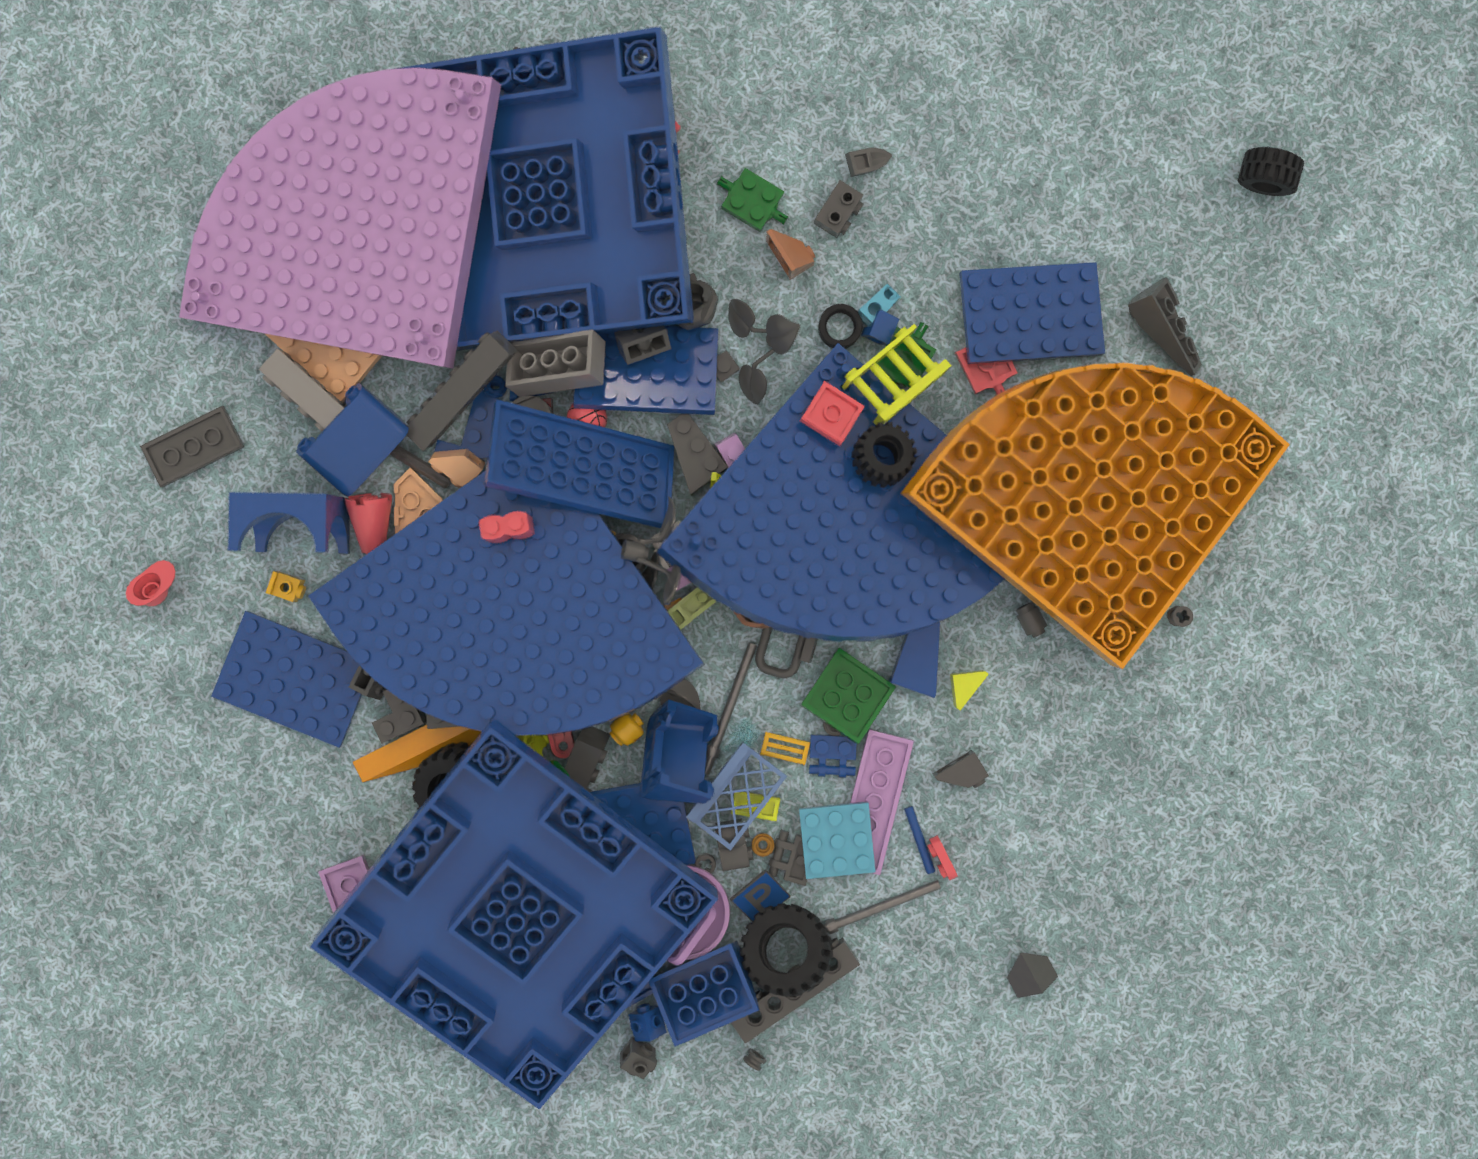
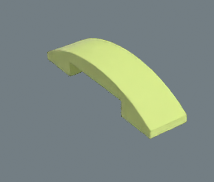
(690, 607)

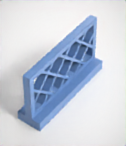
(721, 781)

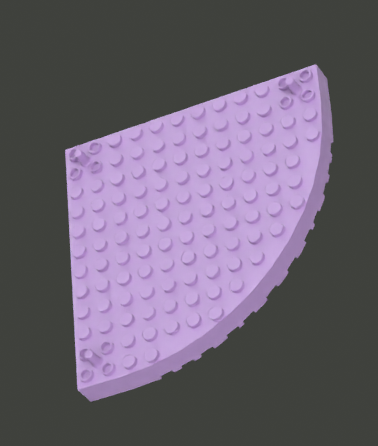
(352, 217)

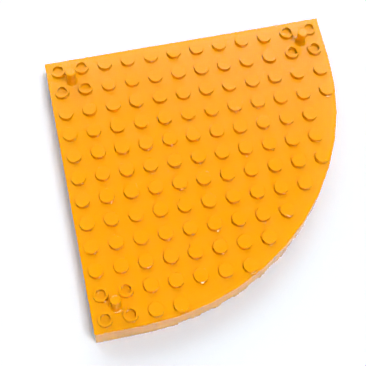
(1098, 491)

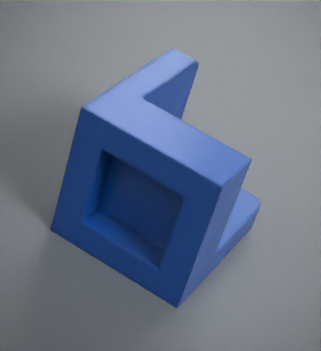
(882, 328)

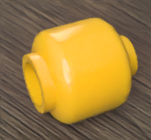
(627, 729)

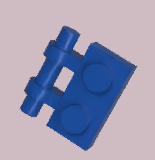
(832, 747)

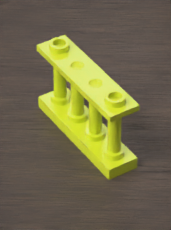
(917, 383)

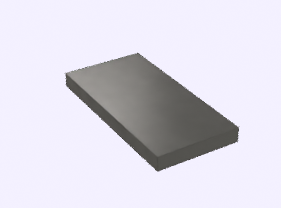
(192, 446)

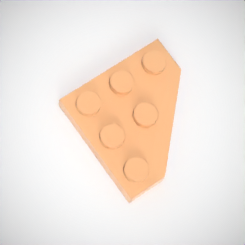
(412, 499)

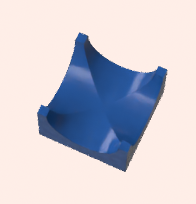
(268, 510)

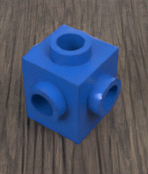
(647, 1023)

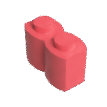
(500, 529)

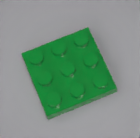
(848, 696)

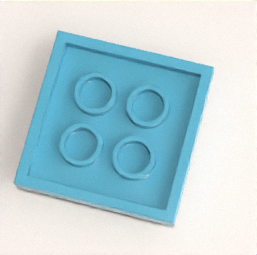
(837, 840)

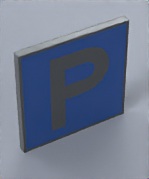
(759, 894)

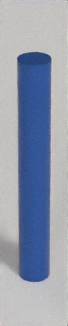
(919, 839)

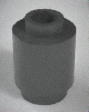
(1031, 619)

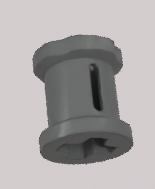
(1185, 611)

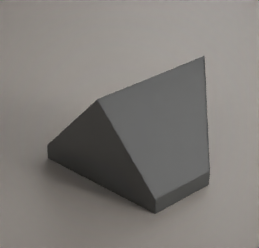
(1031, 975)

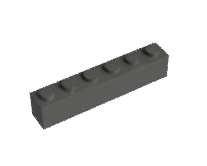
(460, 390)

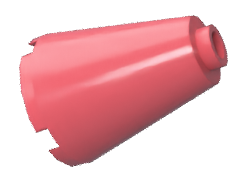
(369, 518)

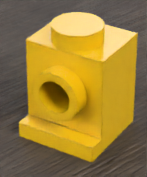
(276, 584)

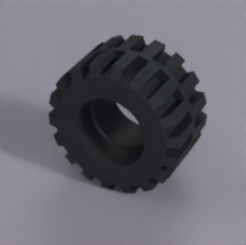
(1271, 171)
(894, 440)

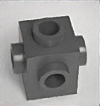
(638, 1058)

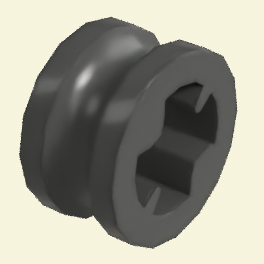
(703, 857)
(754, 1059)

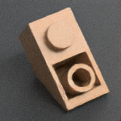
(458, 465)

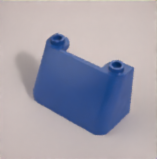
(354, 441)
(677, 754)

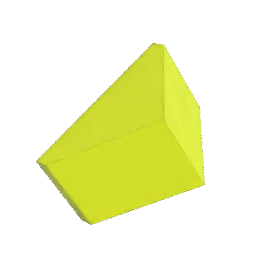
(965, 685)

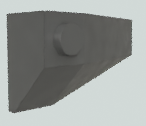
(1158, 317)

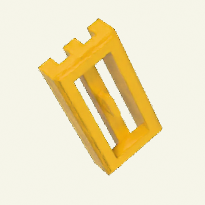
(806, 744)

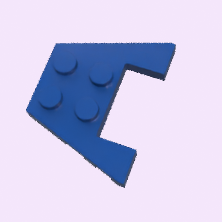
(477, 429)

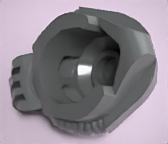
(703, 301)

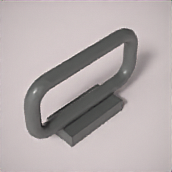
(803, 652)

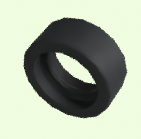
(844, 309)

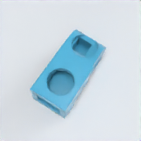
(880, 301)

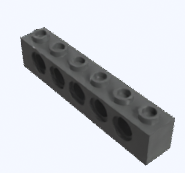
(770, 1014)

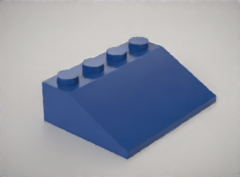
(704, 994)

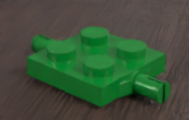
(752, 200)
(908, 357)

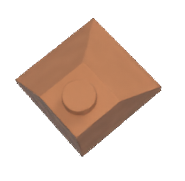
(790, 253)

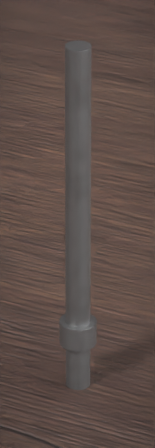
(713, 750)
(833, 925)

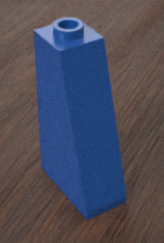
(918, 661)

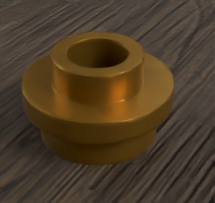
(762, 837)

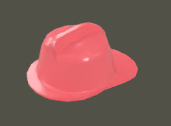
(152, 585)

